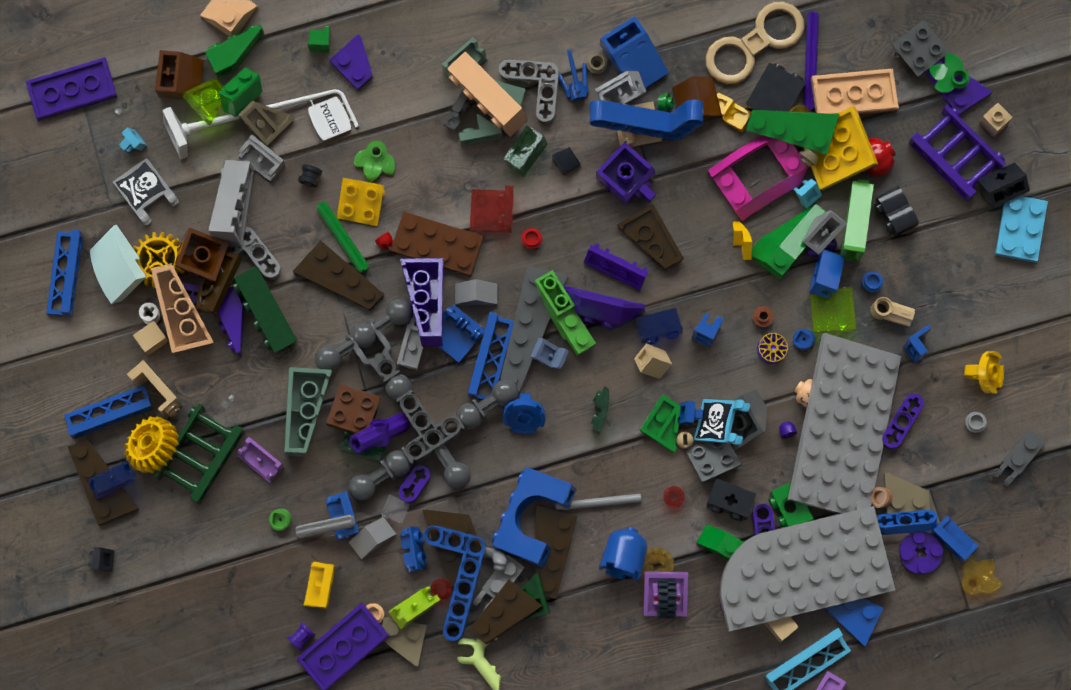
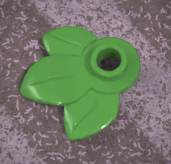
(373, 163)

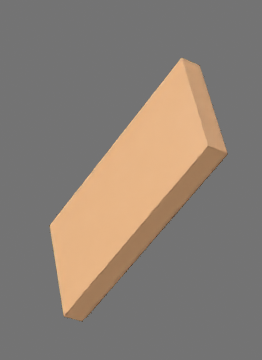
(865, 90)

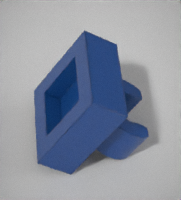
(689, 413)

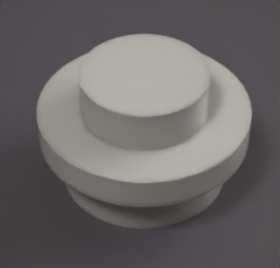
(975, 422)

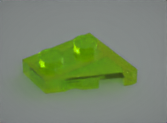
(205, 99)

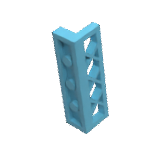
(804, 655)

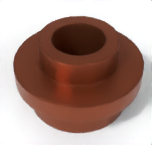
(758, 321)

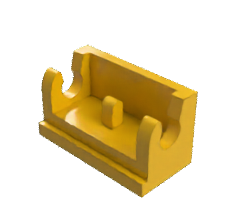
(319, 585)

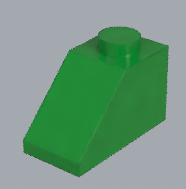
(718, 542)

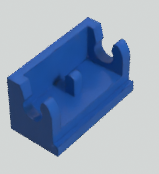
(826, 274)
(705, 332)
(339, 506)
(954, 539)

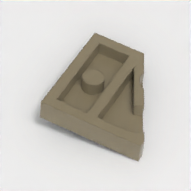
(265, 121)
(905, 495)
(406, 641)

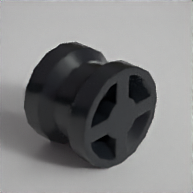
(310, 176)

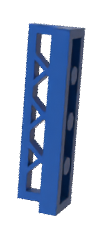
(71, 271)
(484, 351)
(110, 417)

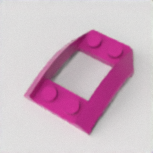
(735, 190)

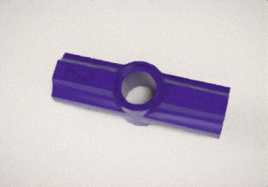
(379, 432)

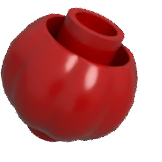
(884, 155)

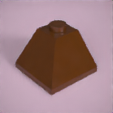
(201, 254)

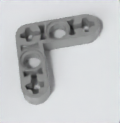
(544, 82)
(249, 248)

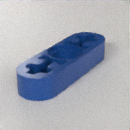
(912, 516)

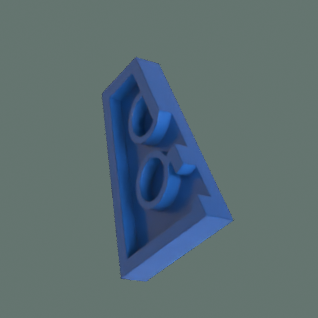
(857, 617)

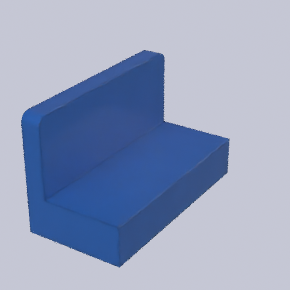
(914, 346)

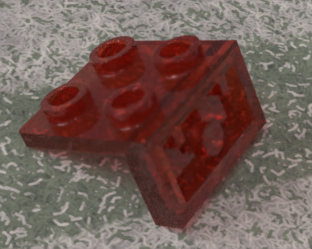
(492, 210)

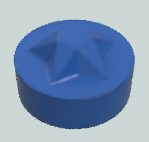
(804, 339)

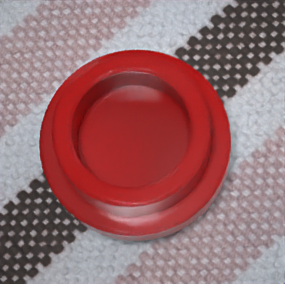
(531, 238)

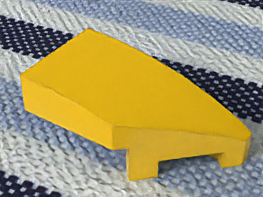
(733, 114)
(742, 238)

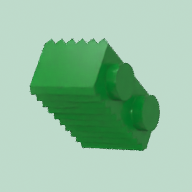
(240, 92)

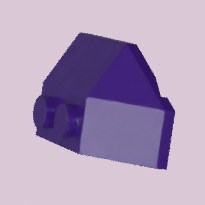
(603, 309)

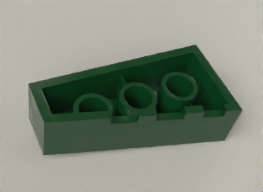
(265, 309)

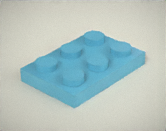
(1021, 229)

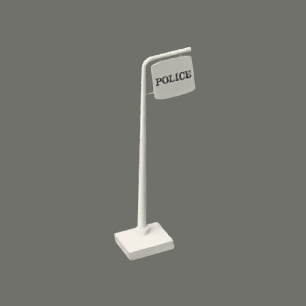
(327, 118)

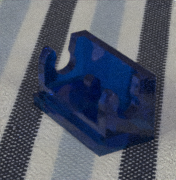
(111, 480)

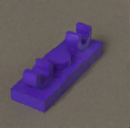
(616, 267)

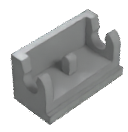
(622, 88)
(262, 158)

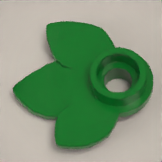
(946, 74)

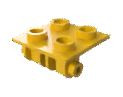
(360, 201)

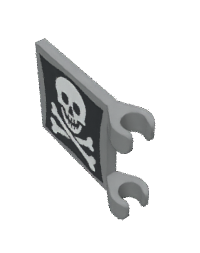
(143, 187)

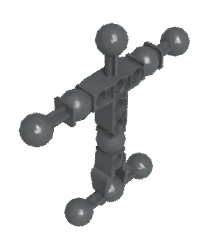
(400, 389)

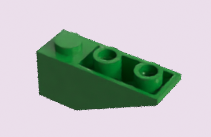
(231, 53)

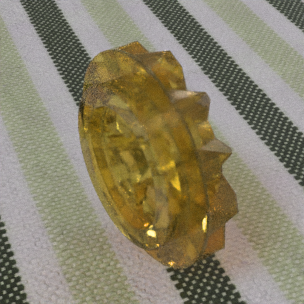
(665, 560)

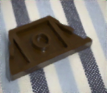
(451, 559)

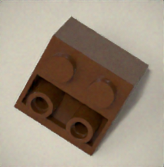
(177, 74)

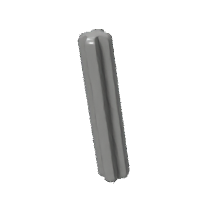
(325, 526)

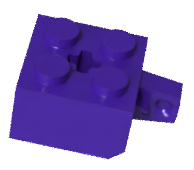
(630, 186)

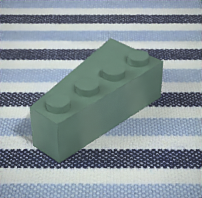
(304, 399)

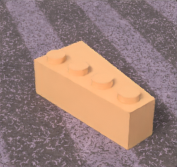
(487, 93)
(180, 316)

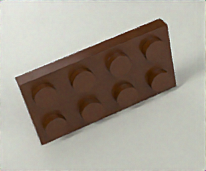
(427, 238)

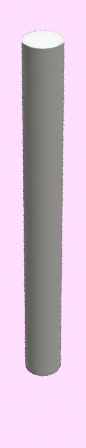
(605, 501)

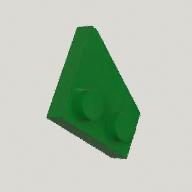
(663, 423)

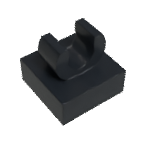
(102, 559)

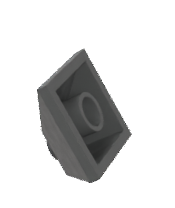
(750, 423)

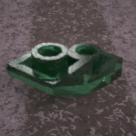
(602, 402)

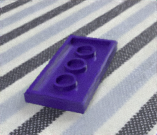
(71, 89)
(343, 647)

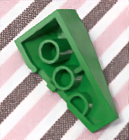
(785, 244)

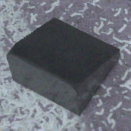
(566, 160)

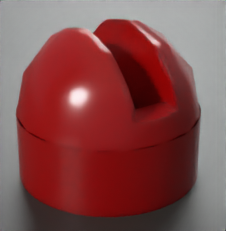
(384, 241)

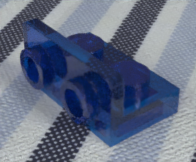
(659, 326)

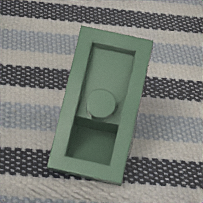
(486, 132)

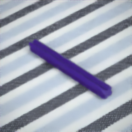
(811, 58)

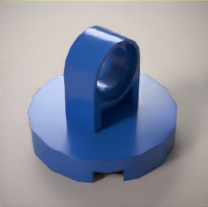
(524, 415)

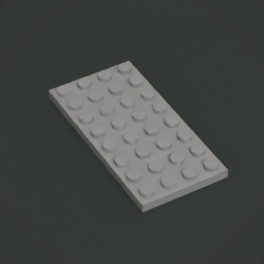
(844, 426)

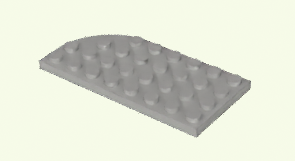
(805, 569)

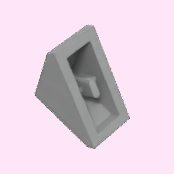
(823, 231)
(476, 293)
(372, 537)

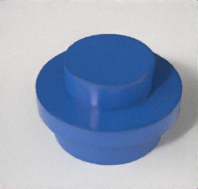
(872, 282)

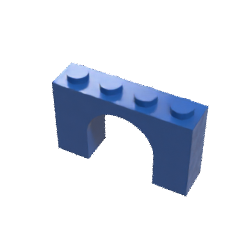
(531, 487)

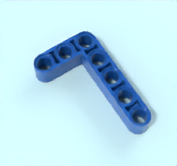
(648, 121)
(463, 575)

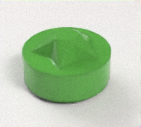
(280, 519)

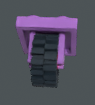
(665, 594)

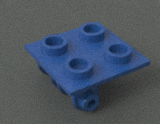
(459, 333)

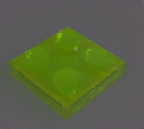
(833, 313)

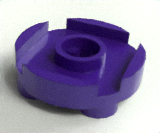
(932, 550)

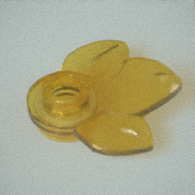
(982, 574)

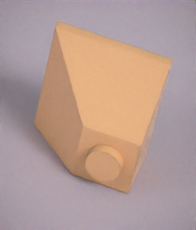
(229, 14)

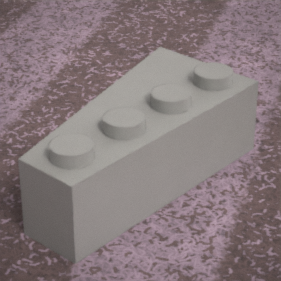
(232, 202)

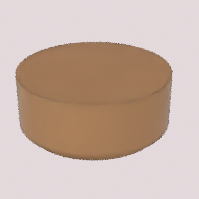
(881, 497)

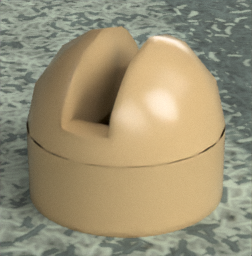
(680, 443)

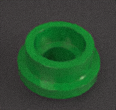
(665, 102)

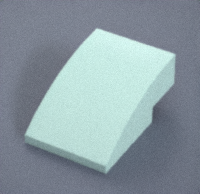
(116, 265)

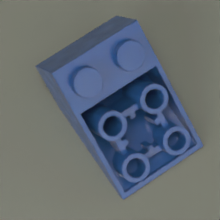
(632, 50)

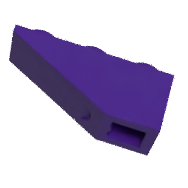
(232, 320)

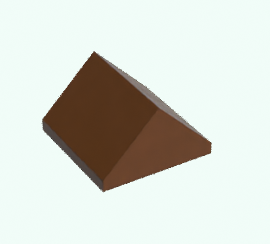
(699, 89)

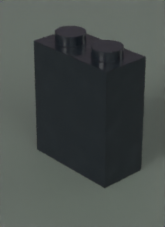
(775, 90)

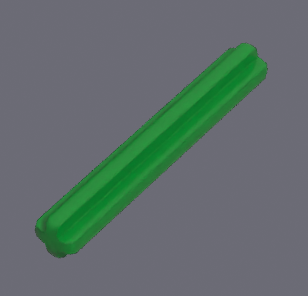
(342, 237)

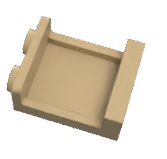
(143, 373)

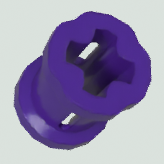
(301, 636)

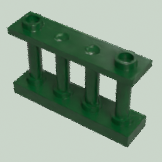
(220, 454)

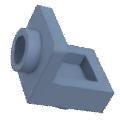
(549, 354)

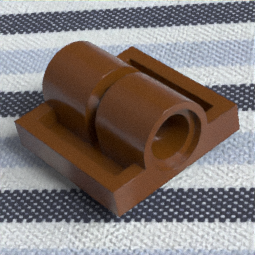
(352, 409)

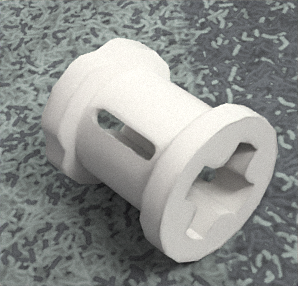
(152, 308)

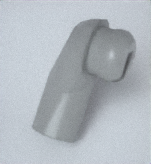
(499, 558)

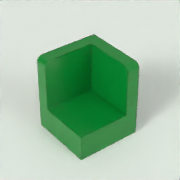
(320, 40)

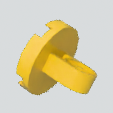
(988, 372)

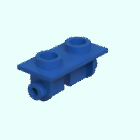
(416, 558)

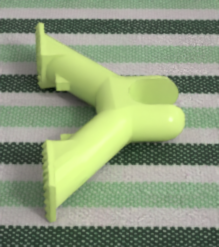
(480, 661)

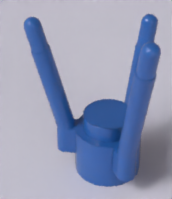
(577, 90)

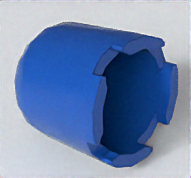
(624, 554)

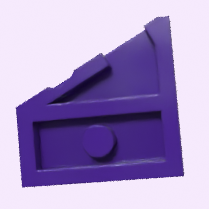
(353, 63)

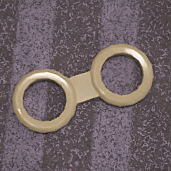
(755, 42)

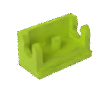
(413, 607)

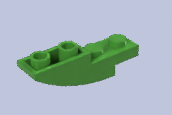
(563, 313)

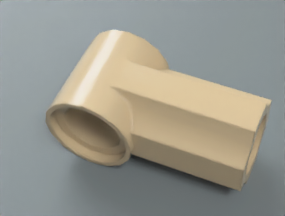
(894, 312)

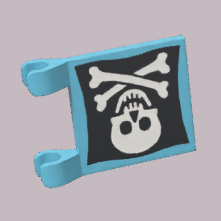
(718, 421)

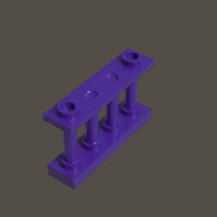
(951, 172)

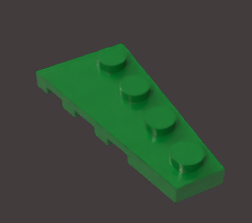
(797, 128)

